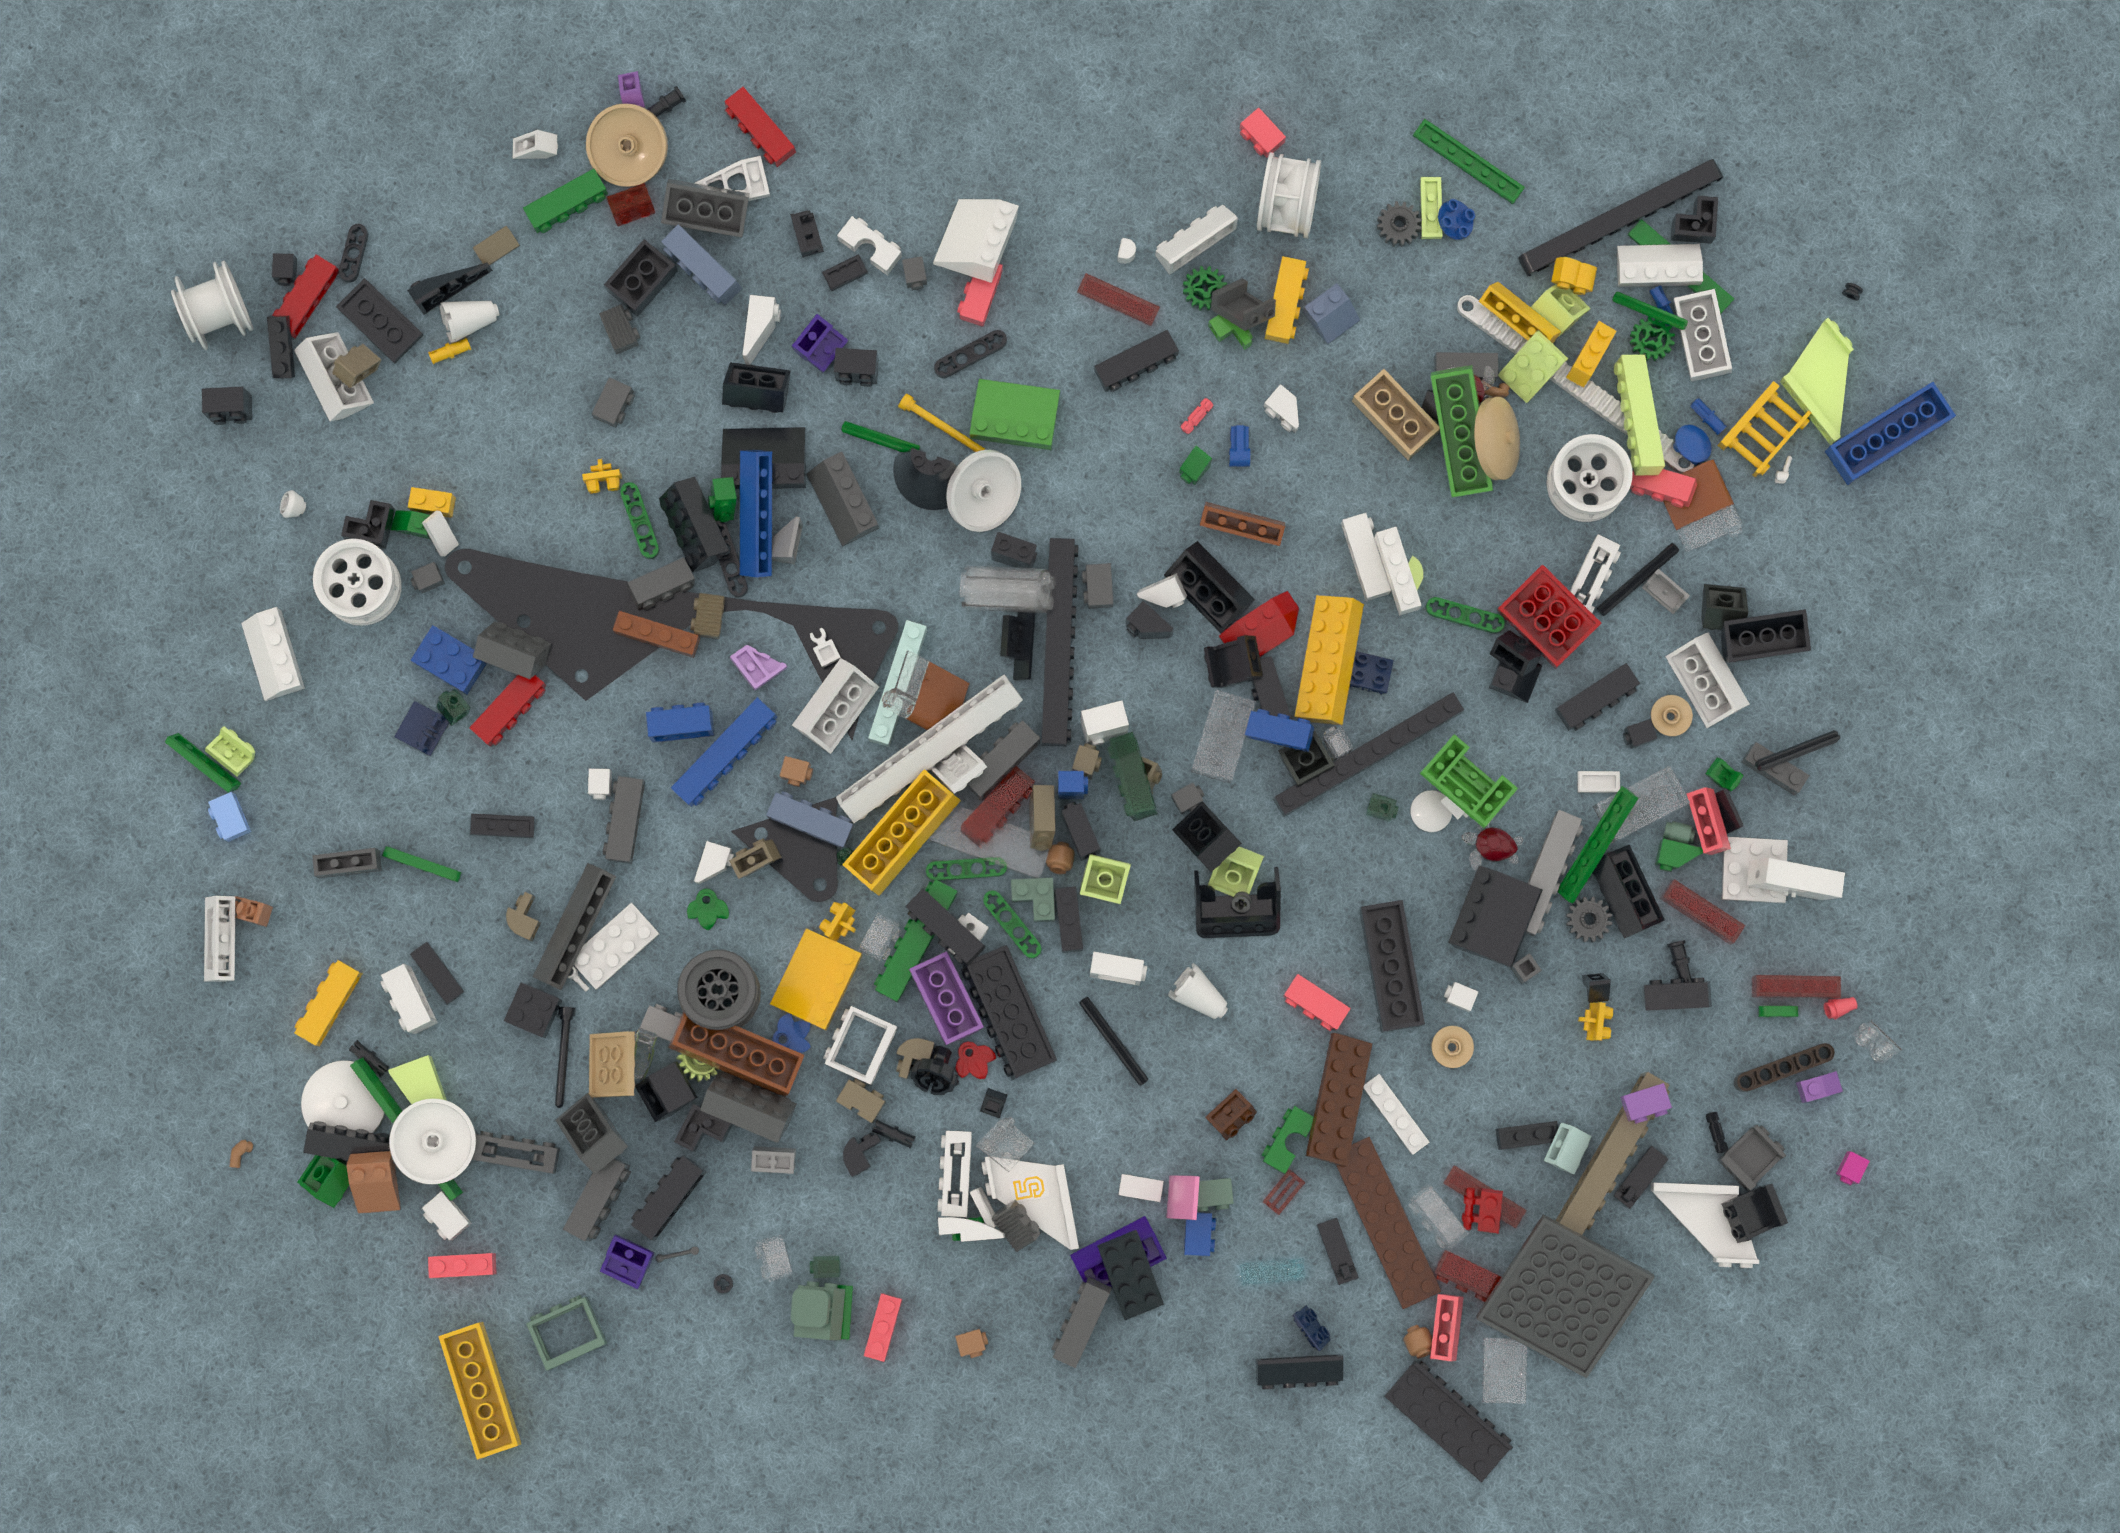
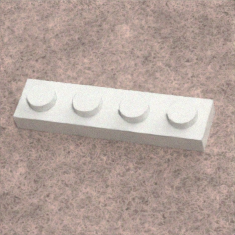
(1395, 1114)

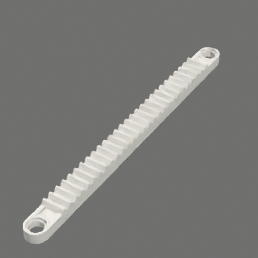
(1590, 395)

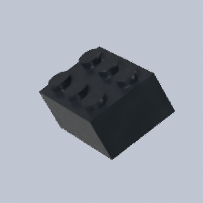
(640, 277)
(1206, 836)

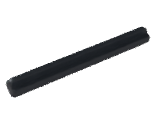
(1638, 579)
(1797, 750)
(1113, 1041)

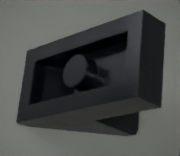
(1597, 987)

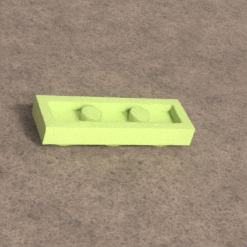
(1430, 204)

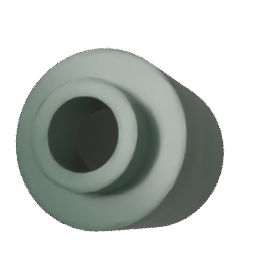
(1679, 832)

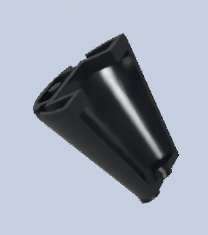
(923, 480)

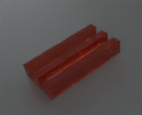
(1277, 1186)

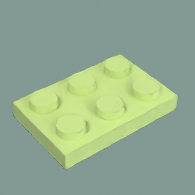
(1532, 366)

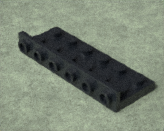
(1008, 1013)
(1449, 1420)

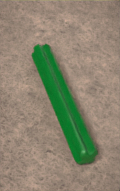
(1650, 310)
(877, 437)

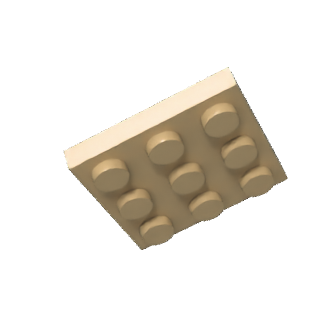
(611, 1064)

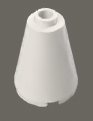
(467, 317)
(1198, 993)

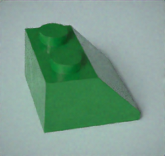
(325, 1179)

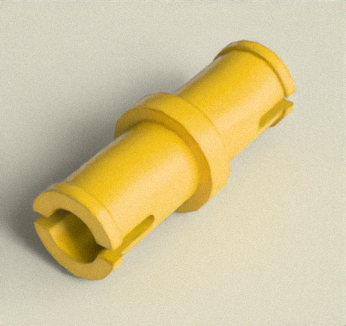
(449, 350)

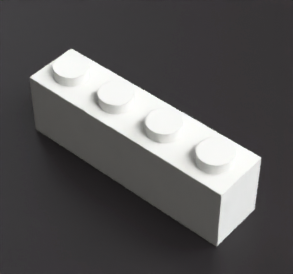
(1366, 556)
(1397, 571)

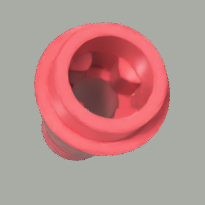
(1838, 1007)

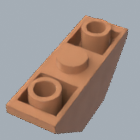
(252, 911)

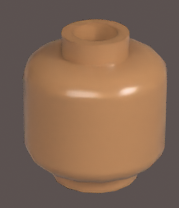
(1060, 858)
(1418, 1341)

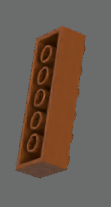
(739, 1054)

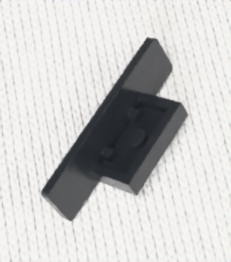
(1018, 643)

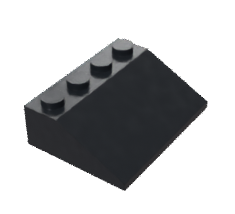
(786, 448)
(1495, 916)

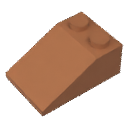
(373, 1182)

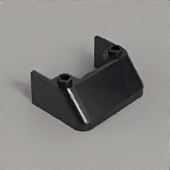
(1219, 920)

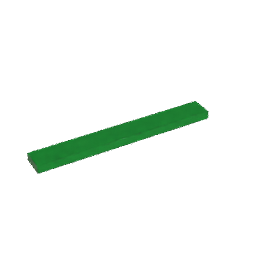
(392, 1110)

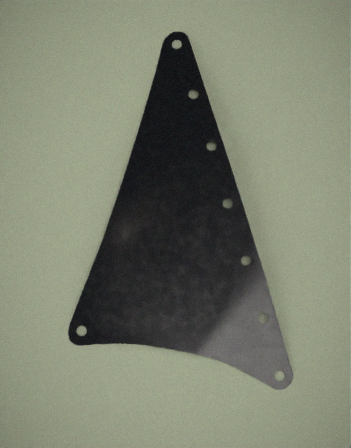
(578, 620)

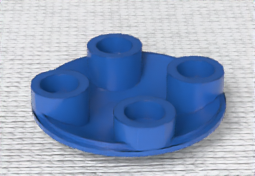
(1456, 219)
(1692, 444)

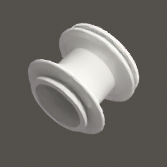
(211, 305)

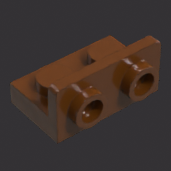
(1231, 1114)

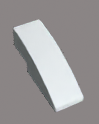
(969, 1229)

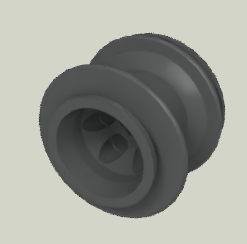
(715, 963)

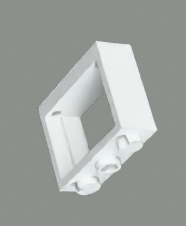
(1117, 968)
(840, 1035)

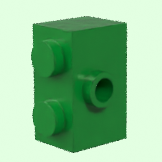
(722, 499)

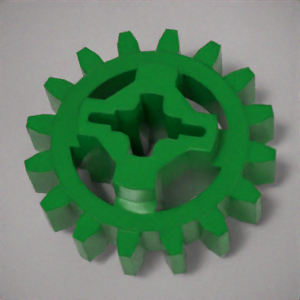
(1197, 289)
(1648, 331)

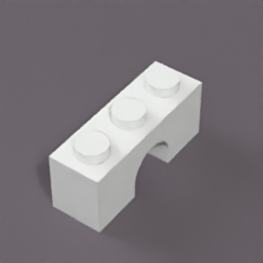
(857, 233)

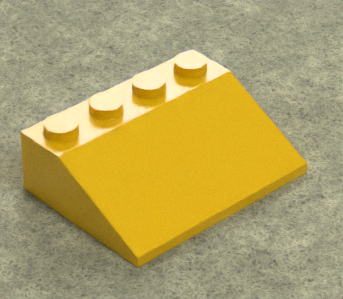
(816, 979)

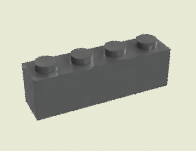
(624, 819)
(1082, 1322)

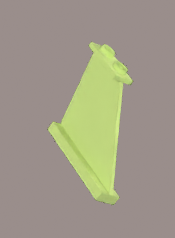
(1820, 379)

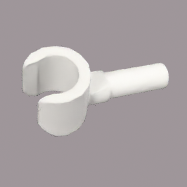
(1783, 475)
(576, 978)

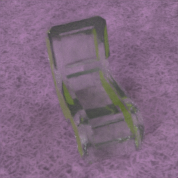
(643, 1052)

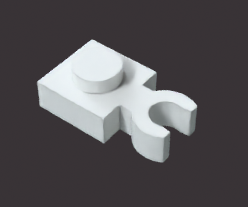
(826, 650)

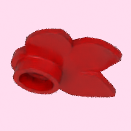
(976, 1062)

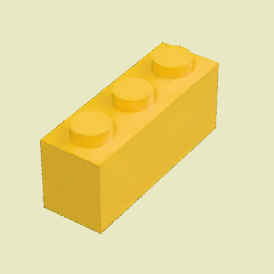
(1591, 354)

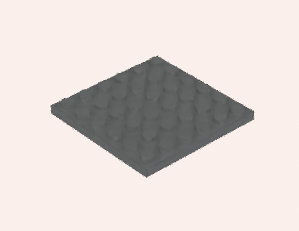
(1565, 1296)

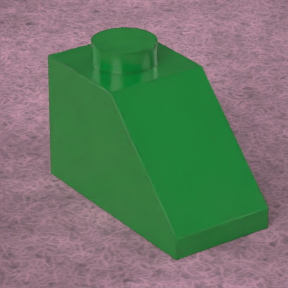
(1195, 466)
(410, 523)
(1675, 854)

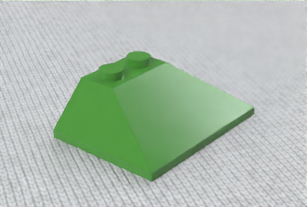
(1466, 783)

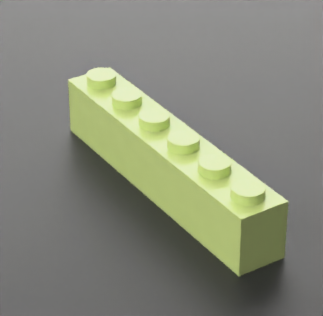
(1639, 415)

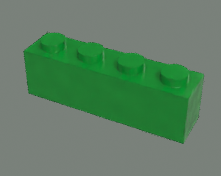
(566, 200)

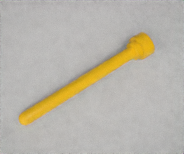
(907, 403)

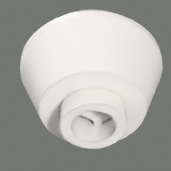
(292, 504)

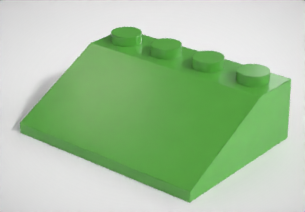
(1014, 414)

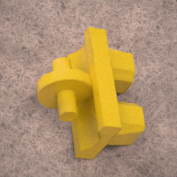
(611, 476)
(841, 923)
(1594, 1021)

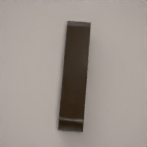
(1793, 1067)

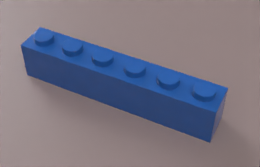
(756, 513)
(724, 752)

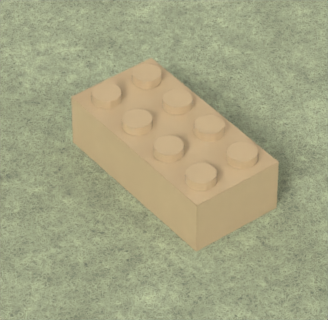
(1396, 414)

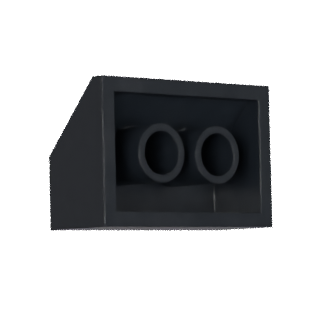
(756, 387)

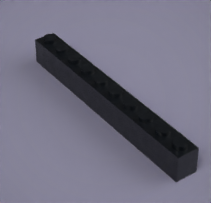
(1058, 644)
(1370, 754)

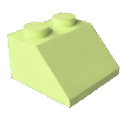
(1560, 307)
(1236, 872)
(1104, 878)

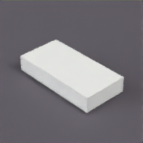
(440, 533)
(1598, 781)
(1140, 1188)
(983, 1206)

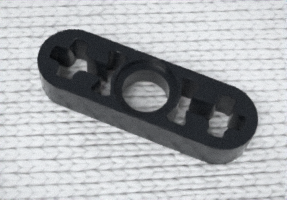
(348, 246)

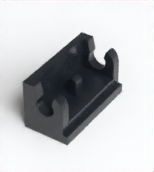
(807, 233)

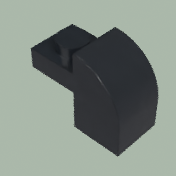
(853, 1153)

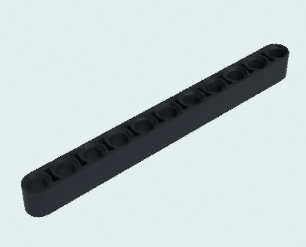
(1620, 216)

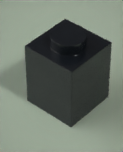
(284, 268)
(1639, 734)

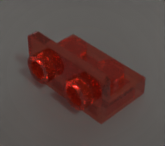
(631, 204)

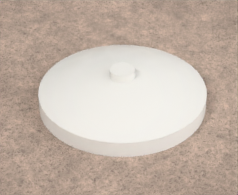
(983, 490)
(340, 1098)
(432, 1141)

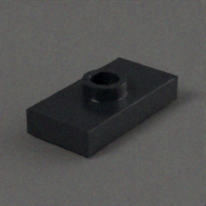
(845, 272)

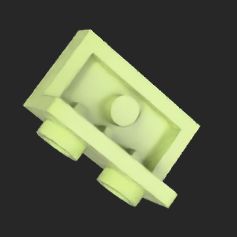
(231, 751)

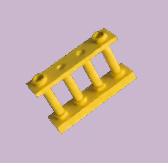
(1757, 410)

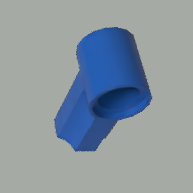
(1239, 449)

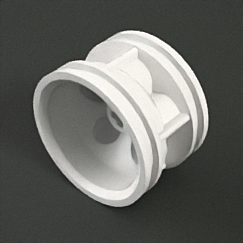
(1288, 195)
(1584, 449)
(378, 602)

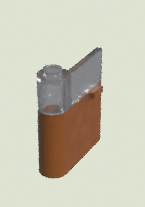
(1710, 511)
(924, 692)

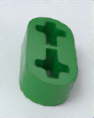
(1777, 1011)

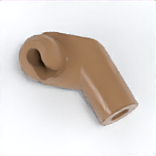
(1502, 391)
(238, 1150)

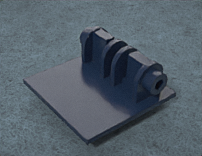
(1371, 672)
(422, 728)
(1317, 1334)

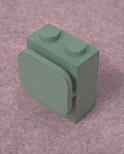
(818, 1311)

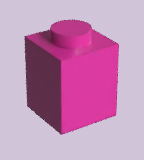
(1852, 1168)

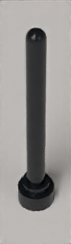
(566, 1015)

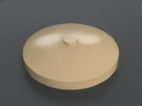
(626, 145)
(1497, 438)

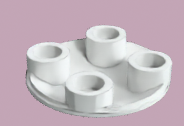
(1429, 812)

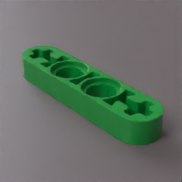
(636, 522)
(1465, 611)
(421, 864)
(966, 869)
(1012, 924)

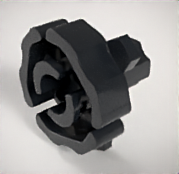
(936, 1072)

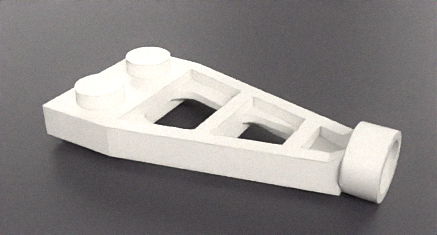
(754, 175)

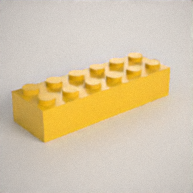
(1329, 659)
(901, 832)
(480, 1390)

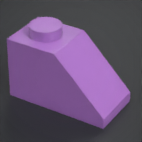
(631, 89)
(1819, 1087)

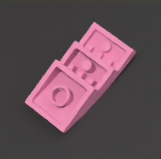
(1183, 1197)

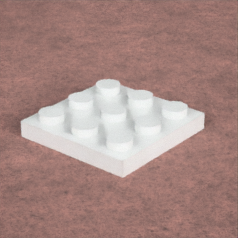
(1737, 864)

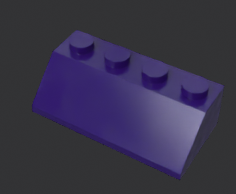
(1089, 1260)

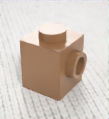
(796, 771)
(972, 1343)

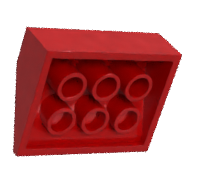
(1549, 616)

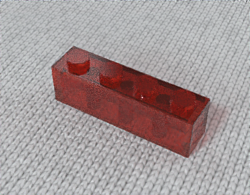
(998, 806)
(1702, 912)
(1796, 986)
(1465, 1275)

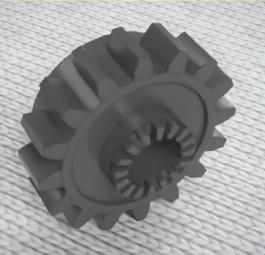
(1394, 233)
(1596, 911)

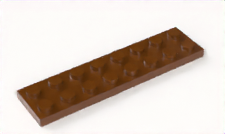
(1387, 1225)

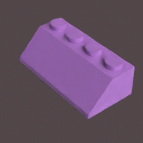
(946, 998)

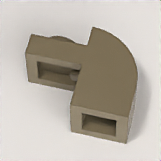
(519, 922)
(913, 1049)

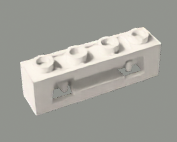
(1606, 548)
(219, 939)
(946, 1162)

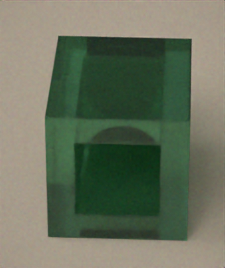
(825, 1266)

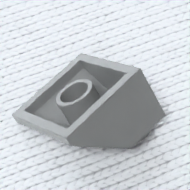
(786, 542)

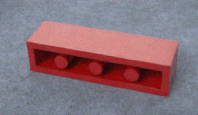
(759, 126)
(307, 293)
(507, 707)

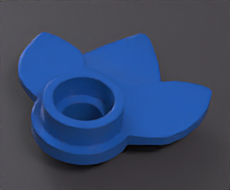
(794, 1032)

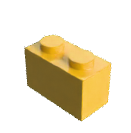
(429, 501)

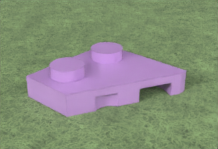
(756, 666)

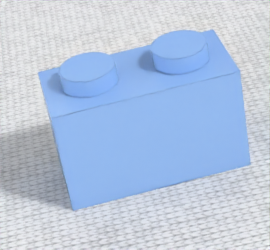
(229, 817)

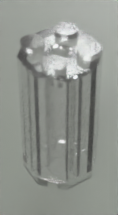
(1007, 589)

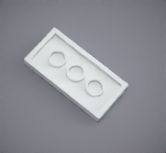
(959, 768)
(614, 946)

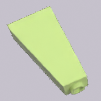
(418, 1080)

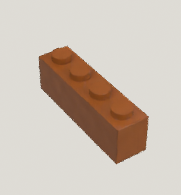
(1242, 523)
(656, 634)

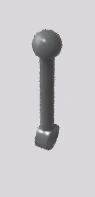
(694, 1250)

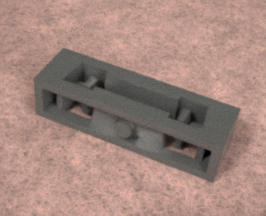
(549, 1158)

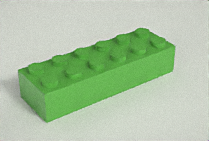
(1456, 411)

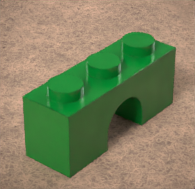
(1295, 1122)

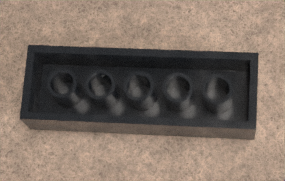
(1391, 966)

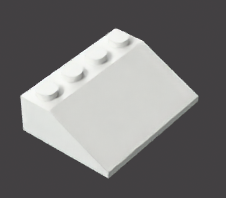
(977, 237)

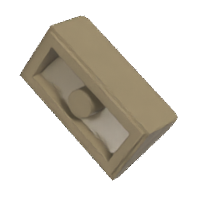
(496, 246)

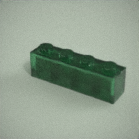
(1133, 777)

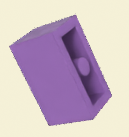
(1646, 1102)

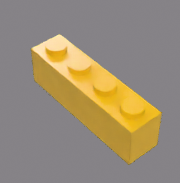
(1286, 294)
(1517, 313)
(328, 1003)

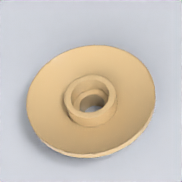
(1679, 708)
(1462, 1041)

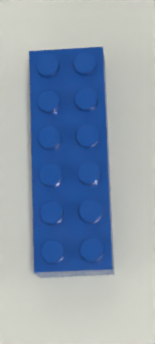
(1890, 433)

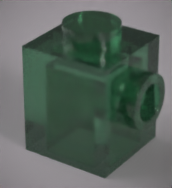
(452, 706)
(1382, 807)

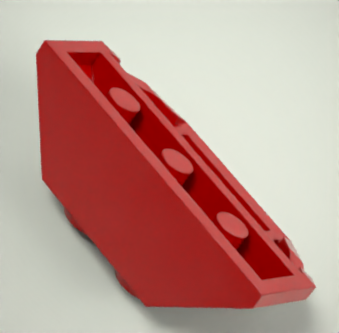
(1270, 623)

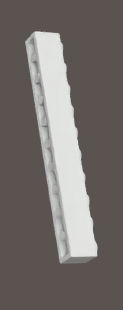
(929, 749)

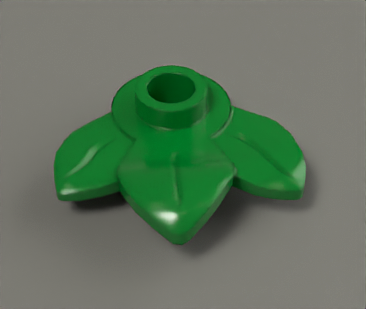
(707, 912)

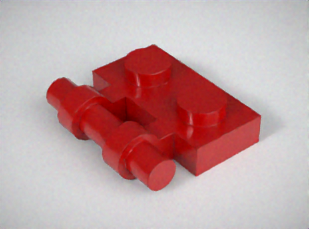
(1489, 1211)

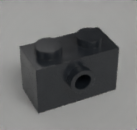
(1515, 653)

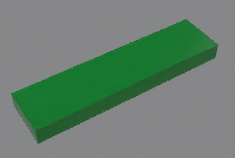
(203, 762)

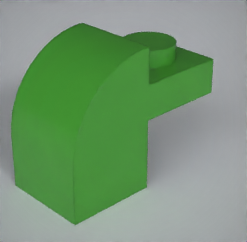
(1223, 328)

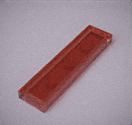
(1118, 299)
(1460, 1181)

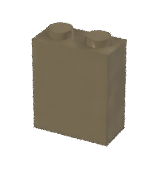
(1042, 817)

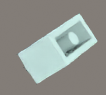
(1567, 1148)

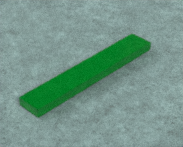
(1468, 161)
(1646, 235)
(1597, 844)

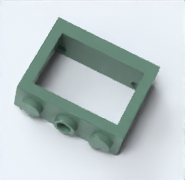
(557, 1311)

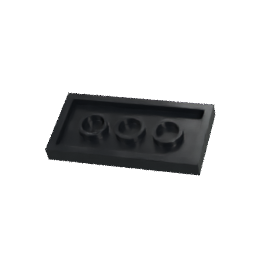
(379, 320)
(1130, 1274)

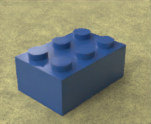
(448, 660)
(680, 723)

